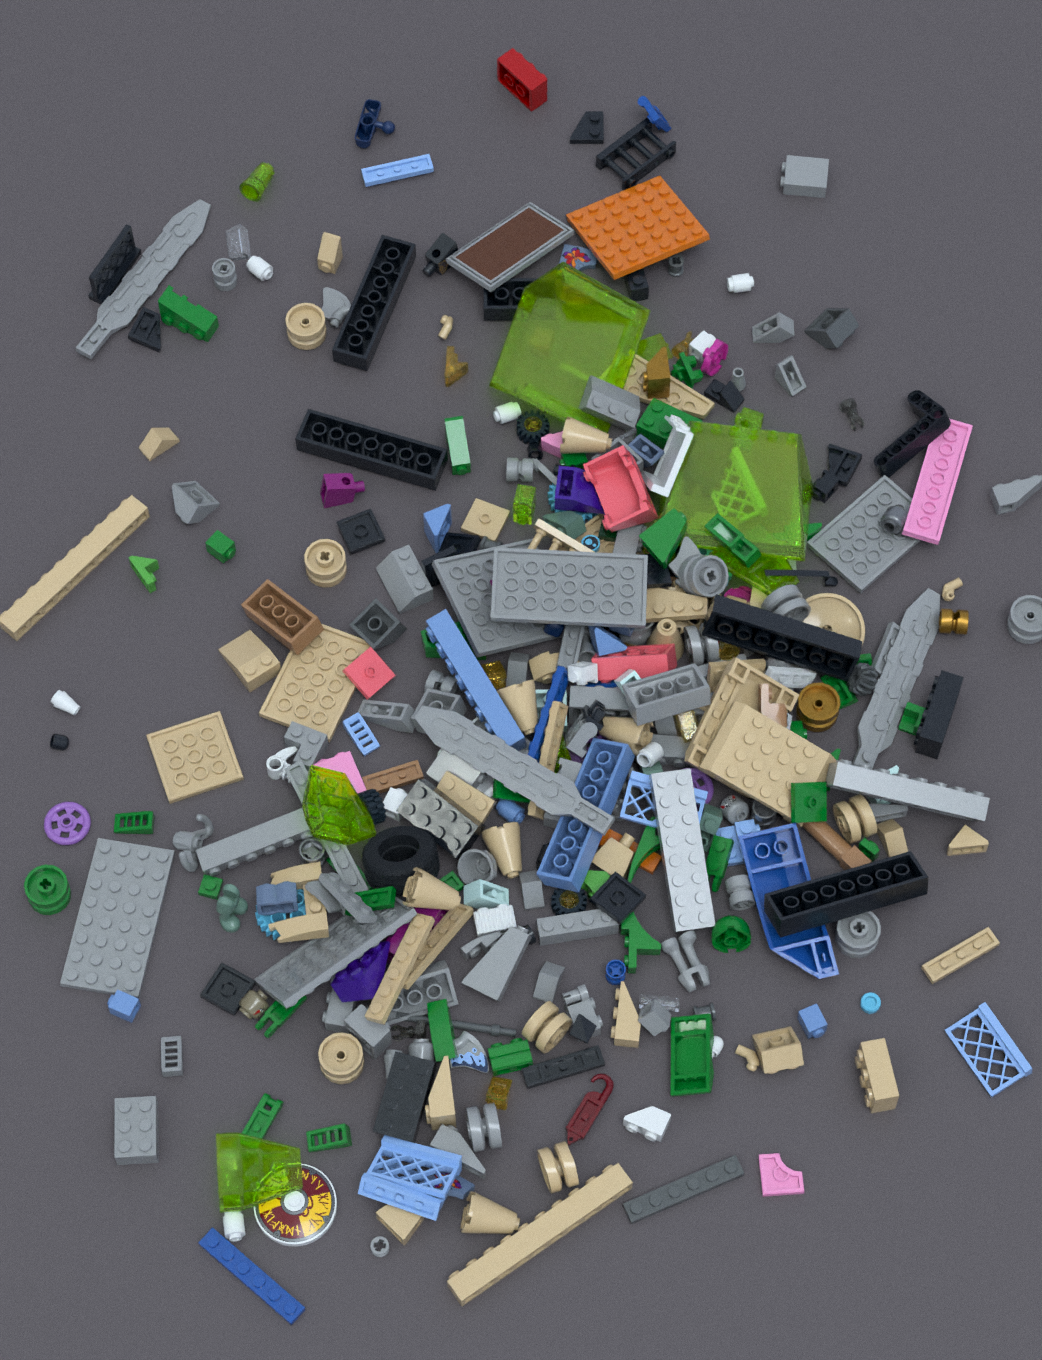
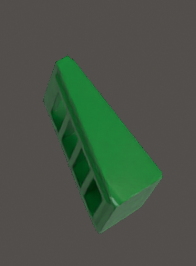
(141, 829)
(346, 1142)

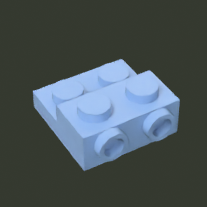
(732, 832)

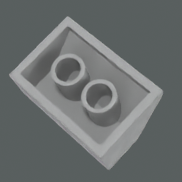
(610, 403)
(404, 580)

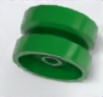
(47, 889)

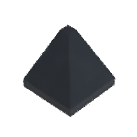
(582, 1029)

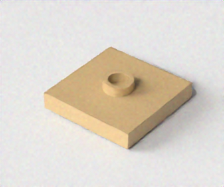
(485, 520)

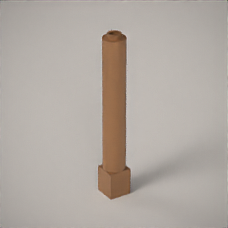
(846, 854)

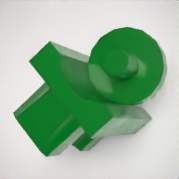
(683, 370)

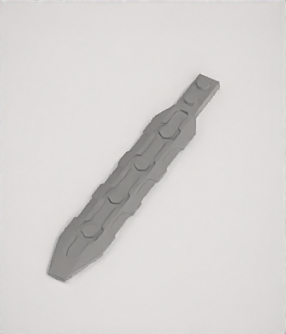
(146, 275)
(898, 677)
(509, 766)

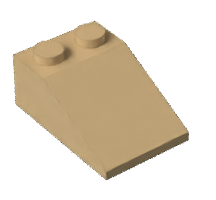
(251, 660)
(440, 1099)

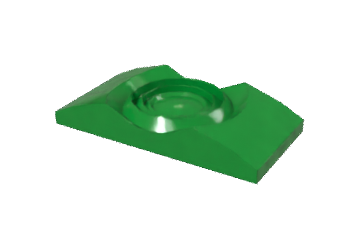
(691, 1055)

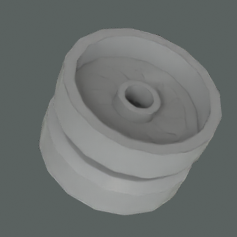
(703, 575)
(787, 602)
(1026, 619)
(700, 646)
(858, 935)
(483, 1127)

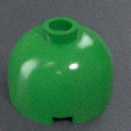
(731, 933)

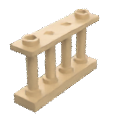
(558, 538)

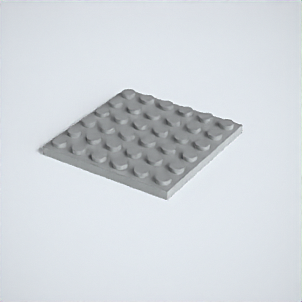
(470, 593)

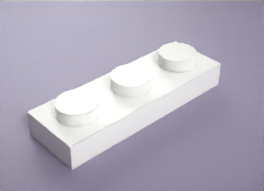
(791, 676)

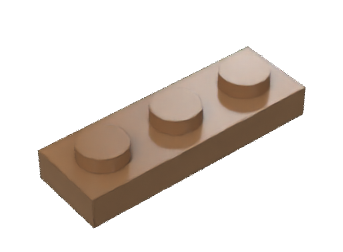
(394, 777)

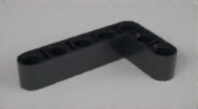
(930, 426)

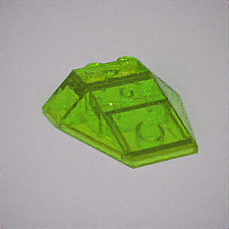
(755, 573)
(335, 808)
(254, 1171)

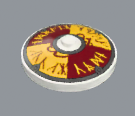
(302, 1214)

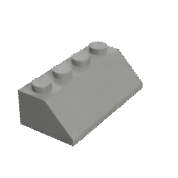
(666, 694)
(431, 986)

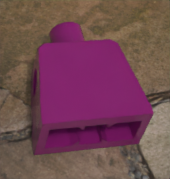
(339, 489)

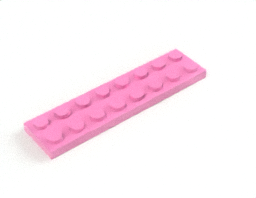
(937, 483)

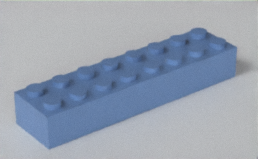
(473, 680)
(573, 841)

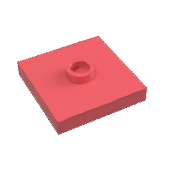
(368, 673)

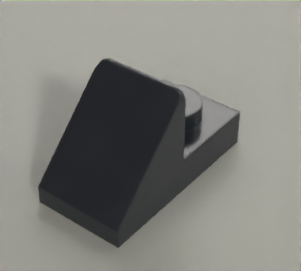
(724, 395)

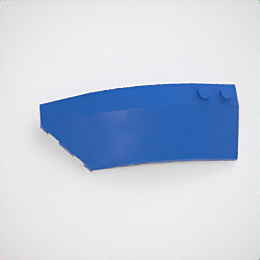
(775, 862)

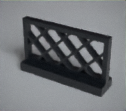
(113, 266)

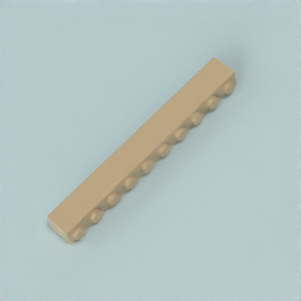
(73, 567)
(539, 1234)

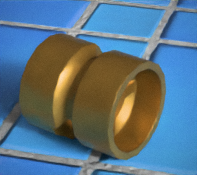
(953, 621)

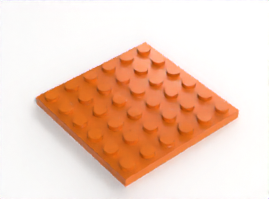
(637, 227)

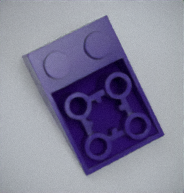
(575, 492)
(363, 975)

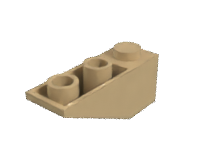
(627, 1026)

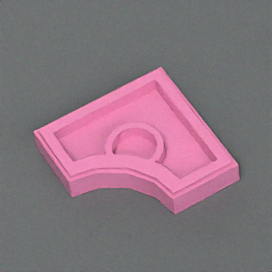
(777, 1177)

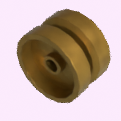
(818, 707)

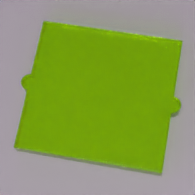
(650, 346)

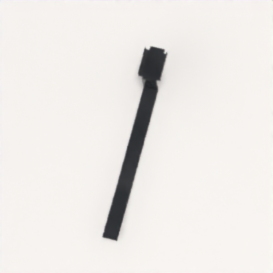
(829, 580)

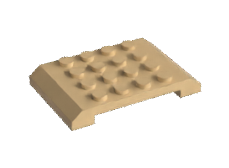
(736, 684)
(763, 758)

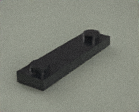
(563, 1067)

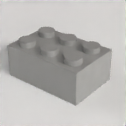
(136, 1130)

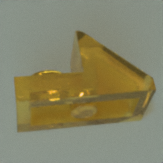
(454, 369)
(495, 673)
(499, 1092)

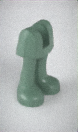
(229, 906)

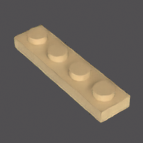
(960, 955)

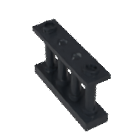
(631, 139)

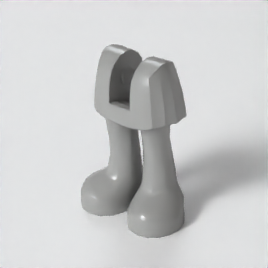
(686, 942)

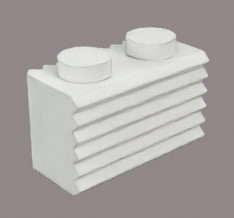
(494, 920)

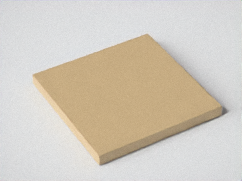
(194, 757)

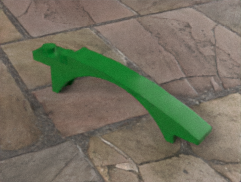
(638, 940)

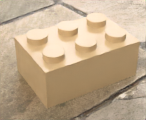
(877, 1075)

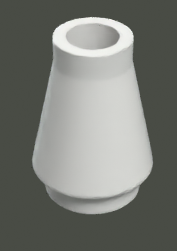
(64, 702)

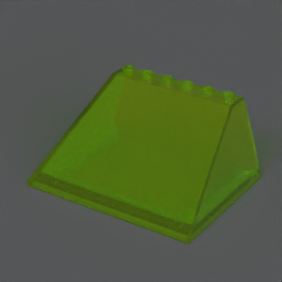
(564, 334)
(751, 480)

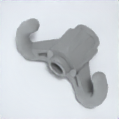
(191, 841)

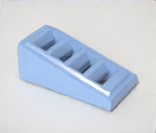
(355, 723)

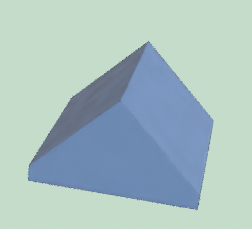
(437, 524)
(604, 641)

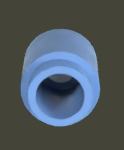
(510, 811)

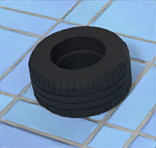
(395, 853)

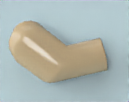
(447, 326)
(948, 589)
(750, 1055)

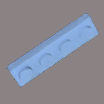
(397, 170)

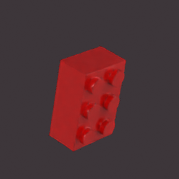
(522, 79)

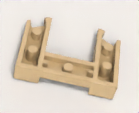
(314, 923)

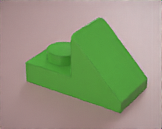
(144, 570)

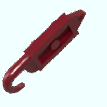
(588, 1110)

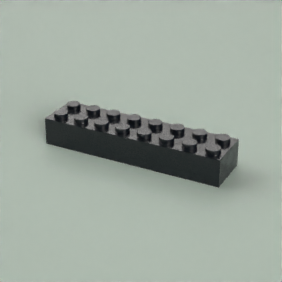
(374, 302)
(371, 449)
(781, 638)
(845, 894)

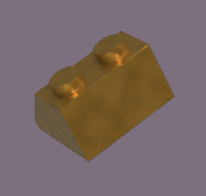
(657, 376)

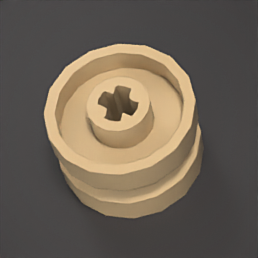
(306, 326)
(325, 563)
(855, 819)
(547, 1027)
(341, 1046)
(560, 1166)

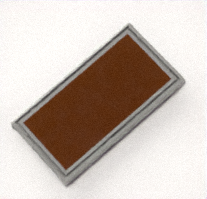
(510, 246)

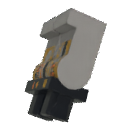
(585, 728)

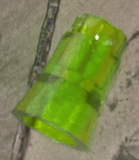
(257, 182)

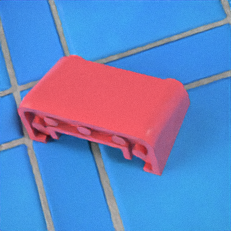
(620, 490)

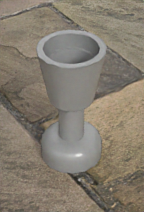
(586, 650)

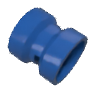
(615, 967)

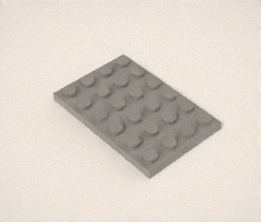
(857, 543)

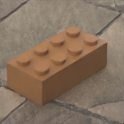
(282, 617)

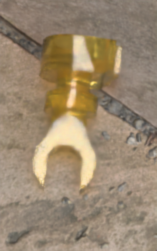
(683, 346)

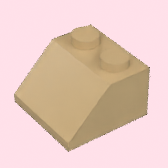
(778, 1050)

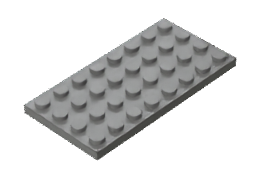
(569, 587)
(117, 918)
(323, 957)

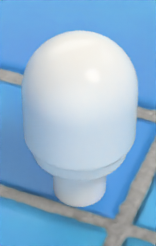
(717, 1046)

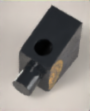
(436, 255)

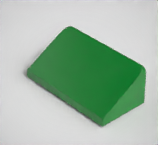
(846, 697)

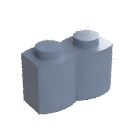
(277, 898)

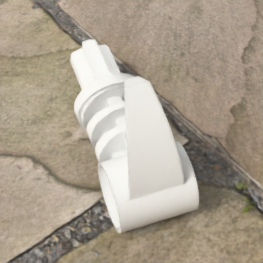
(279, 759)

